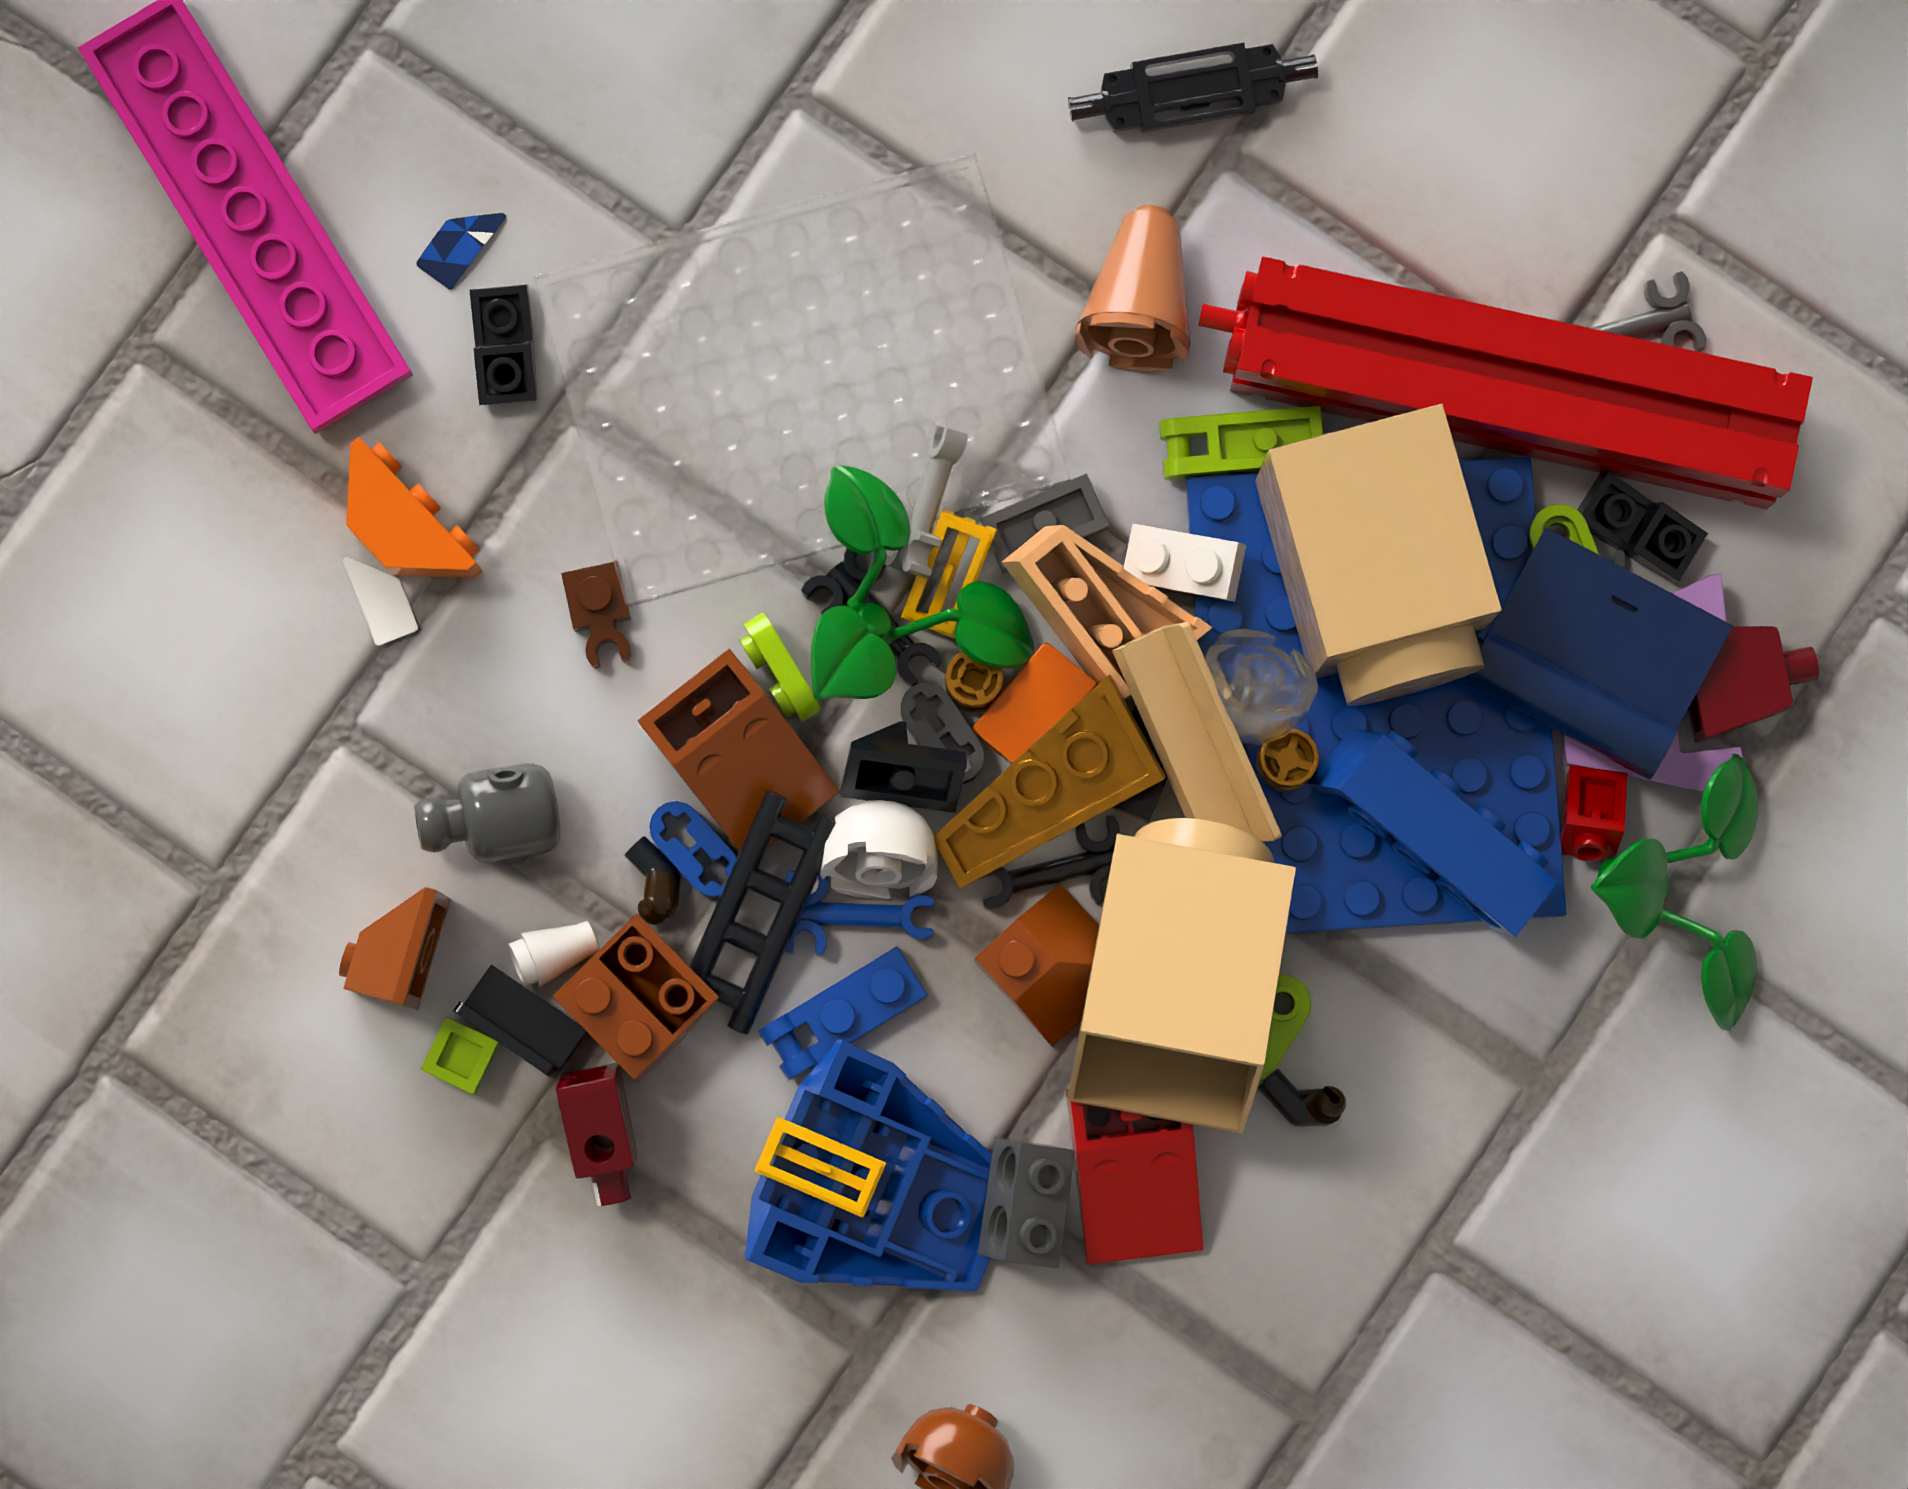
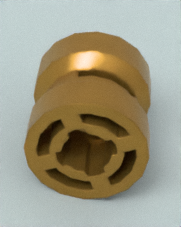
(976, 689)
(1292, 752)

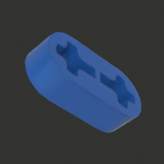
(685, 859)

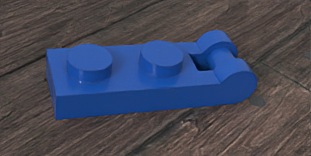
(845, 1011)

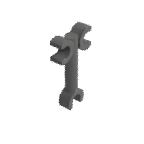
(1670, 316)

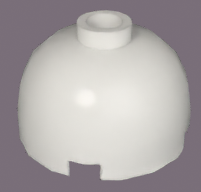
(878, 849)

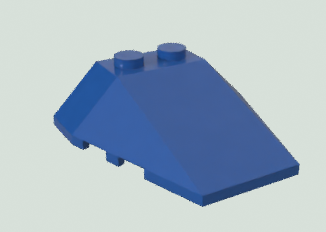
(925, 1208)

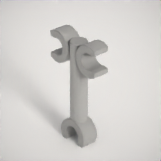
(944, 451)

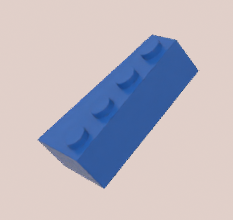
(1436, 828)

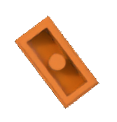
(1033, 703)

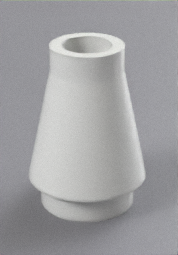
(550, 952)

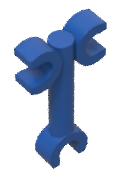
(855, 915)

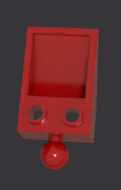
(1135, 1185)

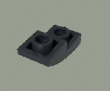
(503, 344)
(1642, 529)

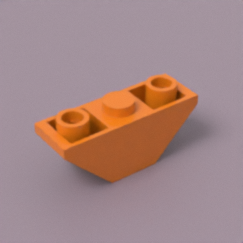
(401, 523)

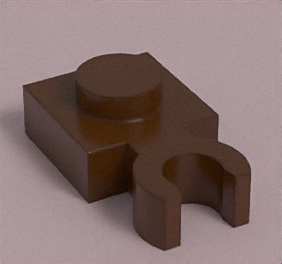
(596, 605)

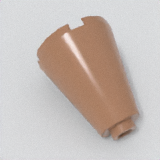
(1139, 296)

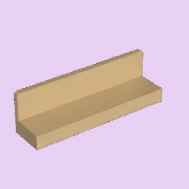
(1199, 756)

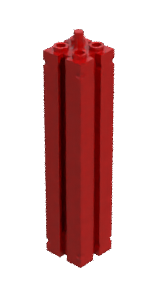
(1515, 381)

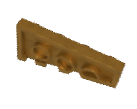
(1061, 781)

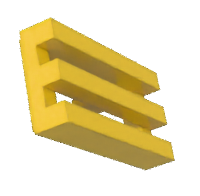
(966, 527)
(866, 1186)

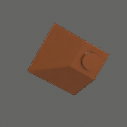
(397, 951)
(1045, 963)

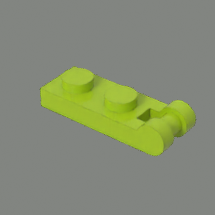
(1234, 440)

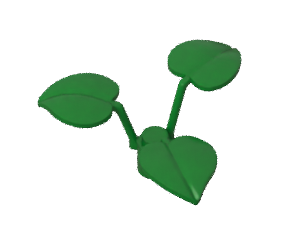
(853, 641)
(1639, 882)

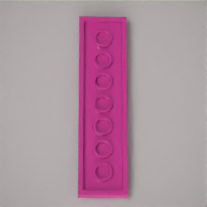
(245, 212)

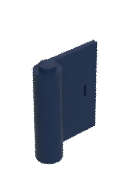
(1590, 661)

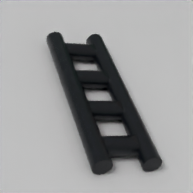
(790, 895)

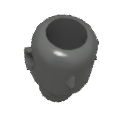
(498, 814)

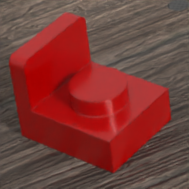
(1593, 813)

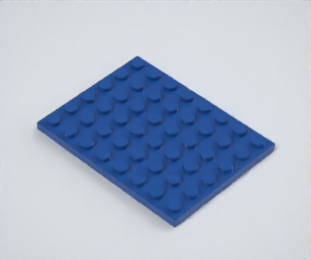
(1494, 752)

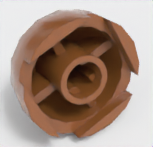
(956, 1450)

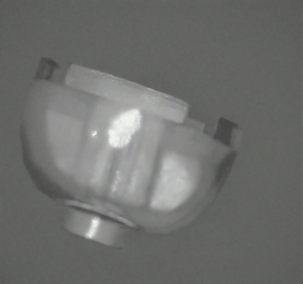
(1260, 685)

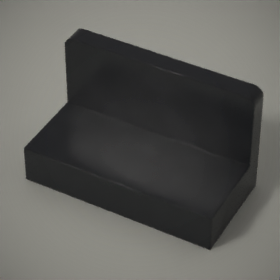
(522, 1022)

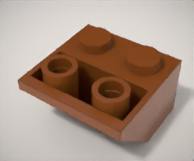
(636, 998)

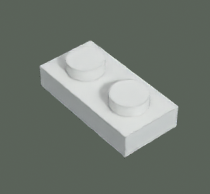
(1185, 562)

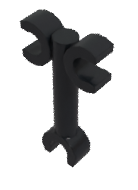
(843, 583)
(1094, 861)

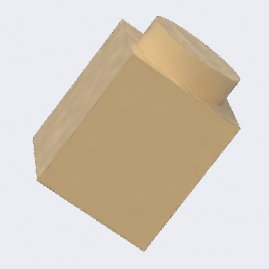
(1380, 555)
(1183, 975)

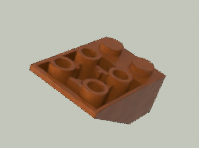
(734, 747)

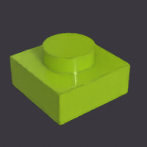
(460, 1056)

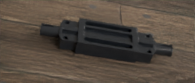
(1253, 78)

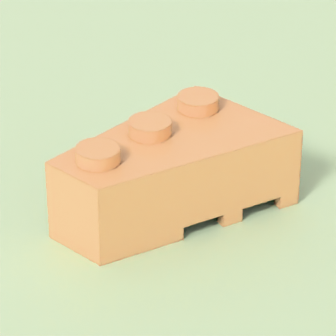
(1091, 599)

